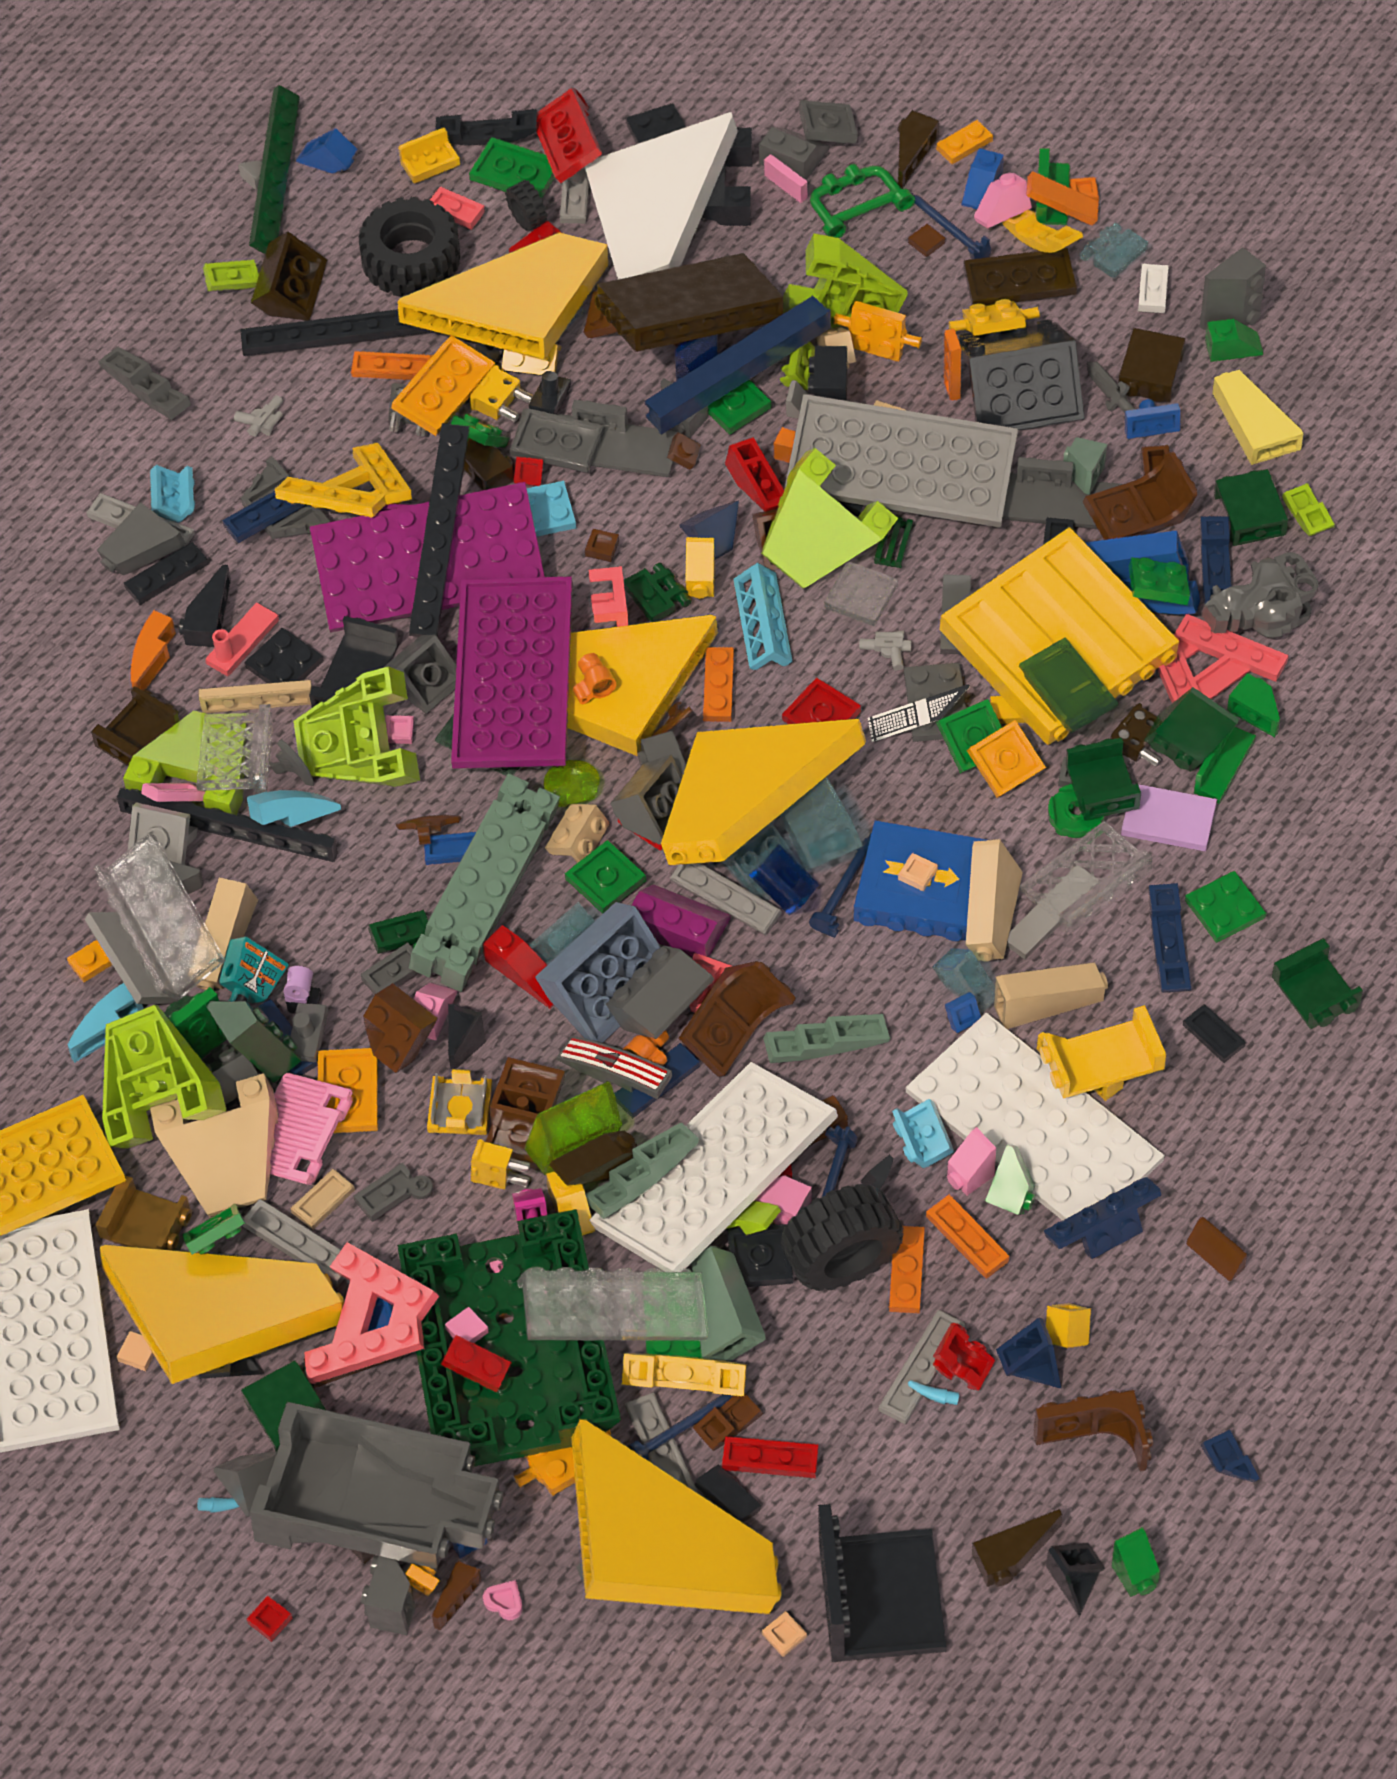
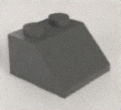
(792, 150)
(427, 671)

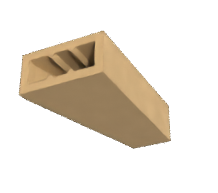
(992, 899)
(228, 920)
(1047, 992)

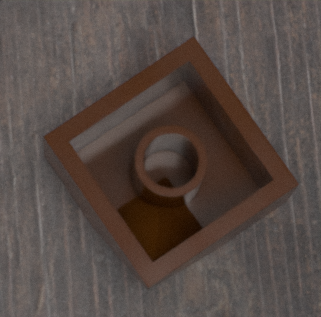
(397, 1027)

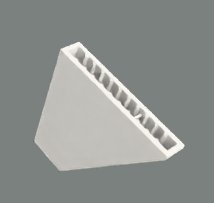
(657, 194)

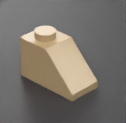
(838, 337)

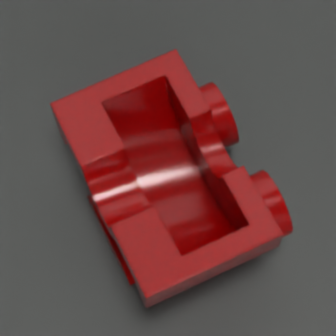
(962, 1358)

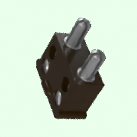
(1133, 732)

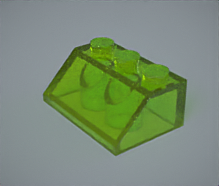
(572, 1125)

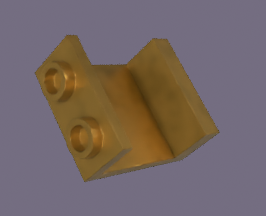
(142, 1219)

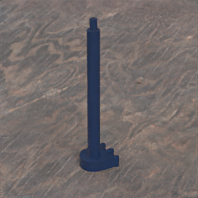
(975, 249)
(824, 921)
(844, 1139)
(676, 1429)

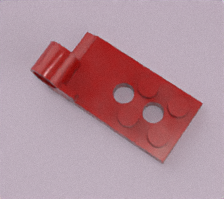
(563, 117)

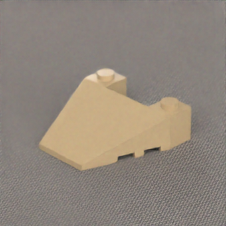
(225, 1154)

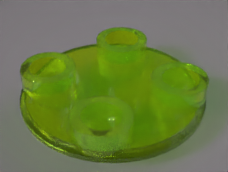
(573, 782)

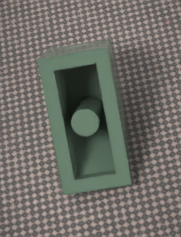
(1088, 462)

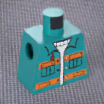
(250, 971)

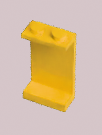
(1104, 1055)

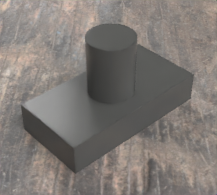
(309, 1029)

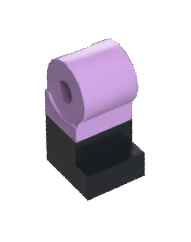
(300, 988)

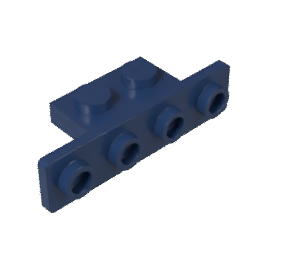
(1107, 1221)

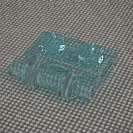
(1117, 255)

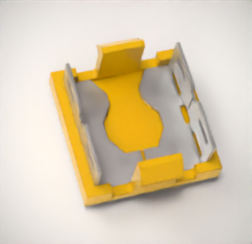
(459, 1104)

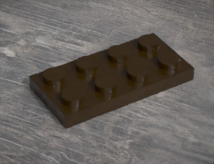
(1020, 277)

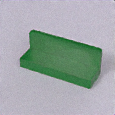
(1059, 173)
(1223, 764)

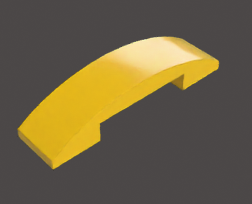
(1039, 236)
(684, 1373)

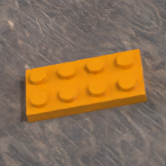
(442, 385)

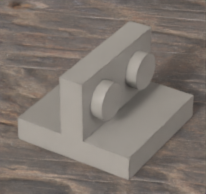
(168, 826)

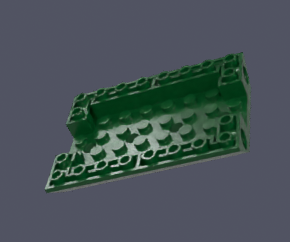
(560, 1377)

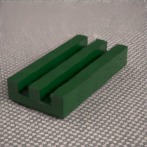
(901, 554)

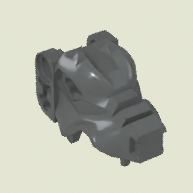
(1266, 604)

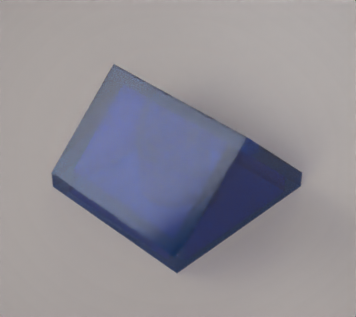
(784, 880)

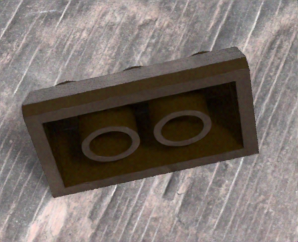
(289, 279)

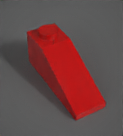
(754, 474)
(516, 961)

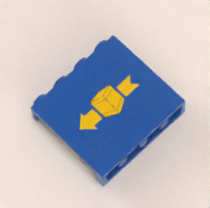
(899, 906)

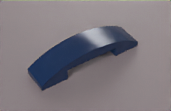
(1214, 554)
(1168, 938)

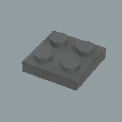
(828, 122)

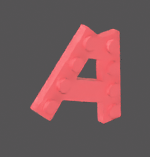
(1235, 655)
(352, 1343)

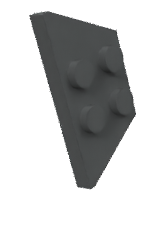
(296, 522)

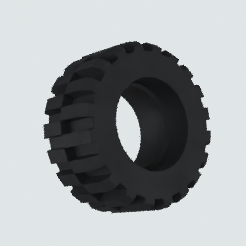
(406, 222)
(842, 1237)

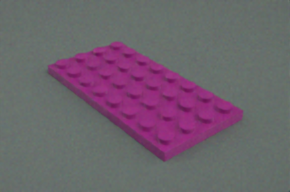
(373, 562)
(512, 673)

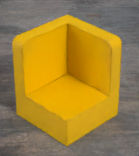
(1068, 1325)

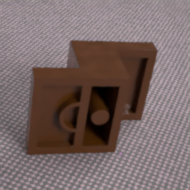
(519, 1096)

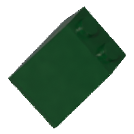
(1190, 729)

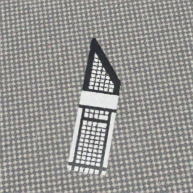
(913, 714)

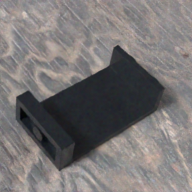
(361, 650)

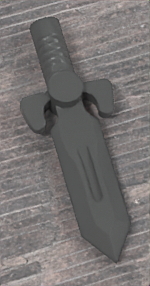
(1110, 388)

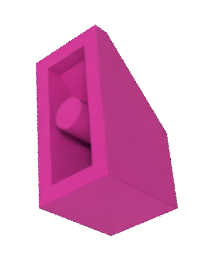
(529, 1204)

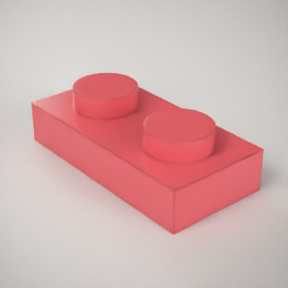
(463, 210)

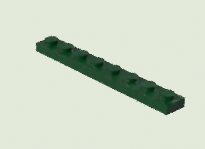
(274, 168)

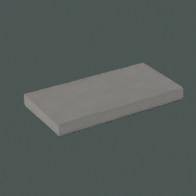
(124, 958)

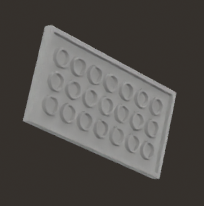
(908, 459)

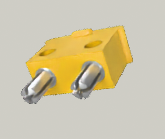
(496, 393)
(493, 1166)

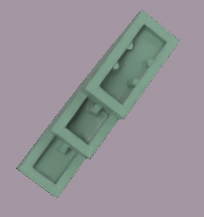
(833, 1037)
(648, 1166)

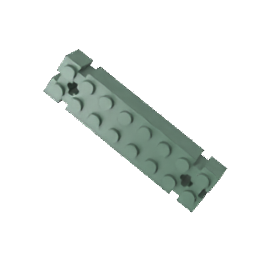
(484, 882)

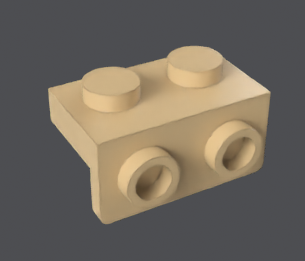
(578, 831)

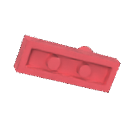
(236, 645)

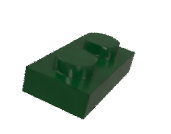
(398, 931)

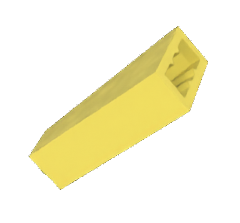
(1255, 419)

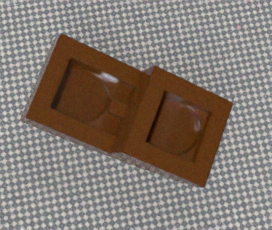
(727, 1421)

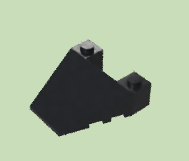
(732, 203)

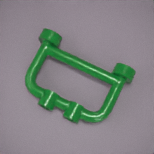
(854, 175)

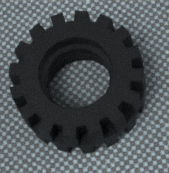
(526, 205)

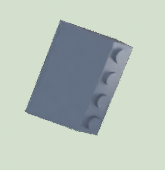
(595, 967)

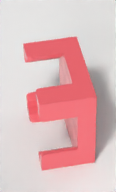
(609, 605)

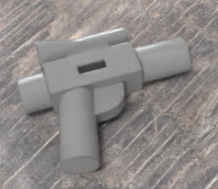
(262, 419)
(890, 645)

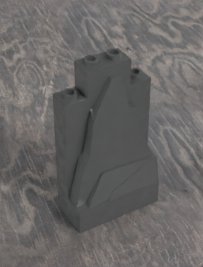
(372, 1489)

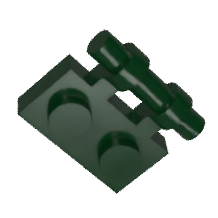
(649, 595)

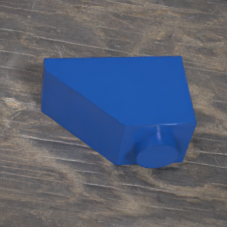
(328, 152)
(985, 169)

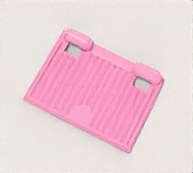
(305, 1125)

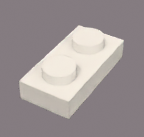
(1153, 288)

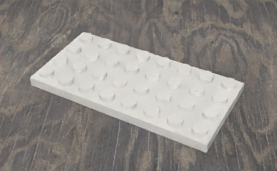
(1006, 1091)
(743, 1146)
(53, 1335)

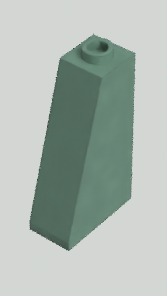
(729, 1308)

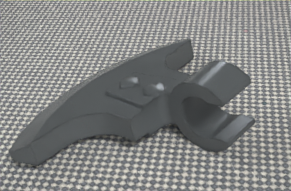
(291, 762)

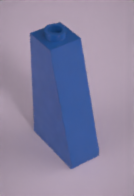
(1157, 546)

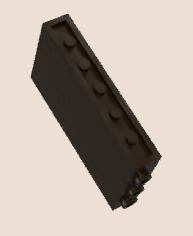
(689, 302)

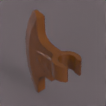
(675, 717)
(427, 825)

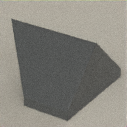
(243, 1476)

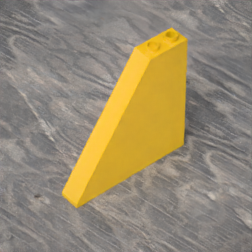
(514, 300)
(649, 672)
(746, 780)
(217, 1307)
(661, 1540)

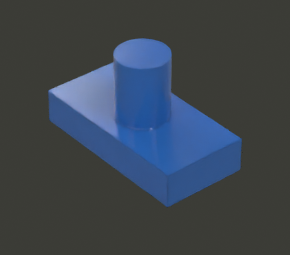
(1152, 419)

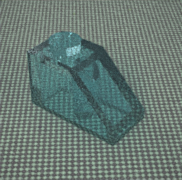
(964, 974)

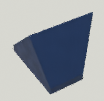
(716, 524)
(1031, 1355)

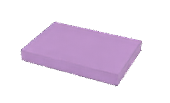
(1171, 818)

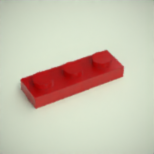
(770, 1457)

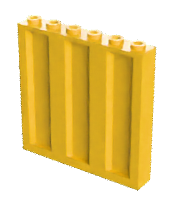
(1049, 597)

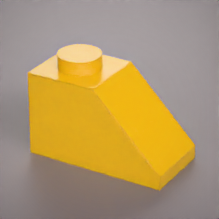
(700, 567)
(570, 1198)

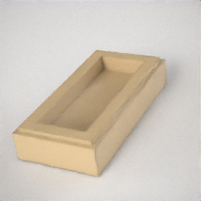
(322, 1199)

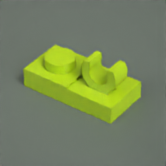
(231, 275)
(798, 366)

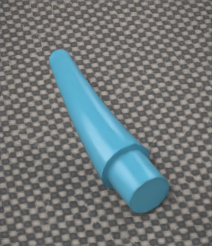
(936, 1394)
(216, 1504)

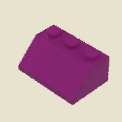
(680, 920)

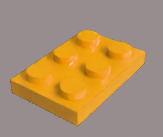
(355, 1071)

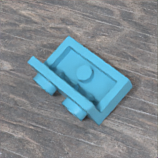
(172, 493)
(923, 1134)

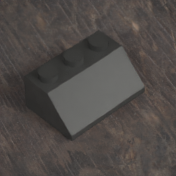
(1234, 290)
(649, 798)
(658, 992)

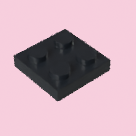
(654, 123)
(283, 659)
(761, 1256)

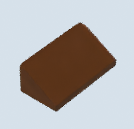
(1217, 1249)

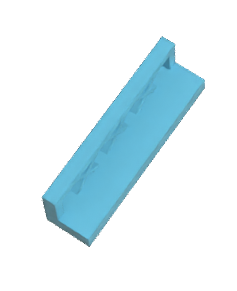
(766, 611)

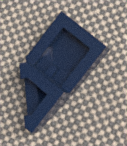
(1228, 1458)

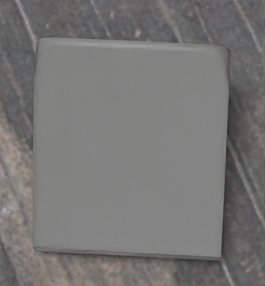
(250, 172)
(794, 399)

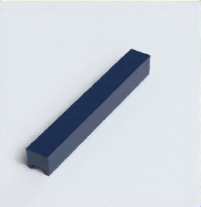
(737, 364)

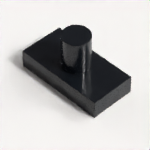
(550, 393)

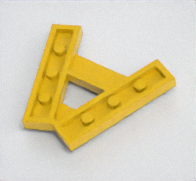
(338, 491)

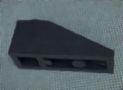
(206, 610)

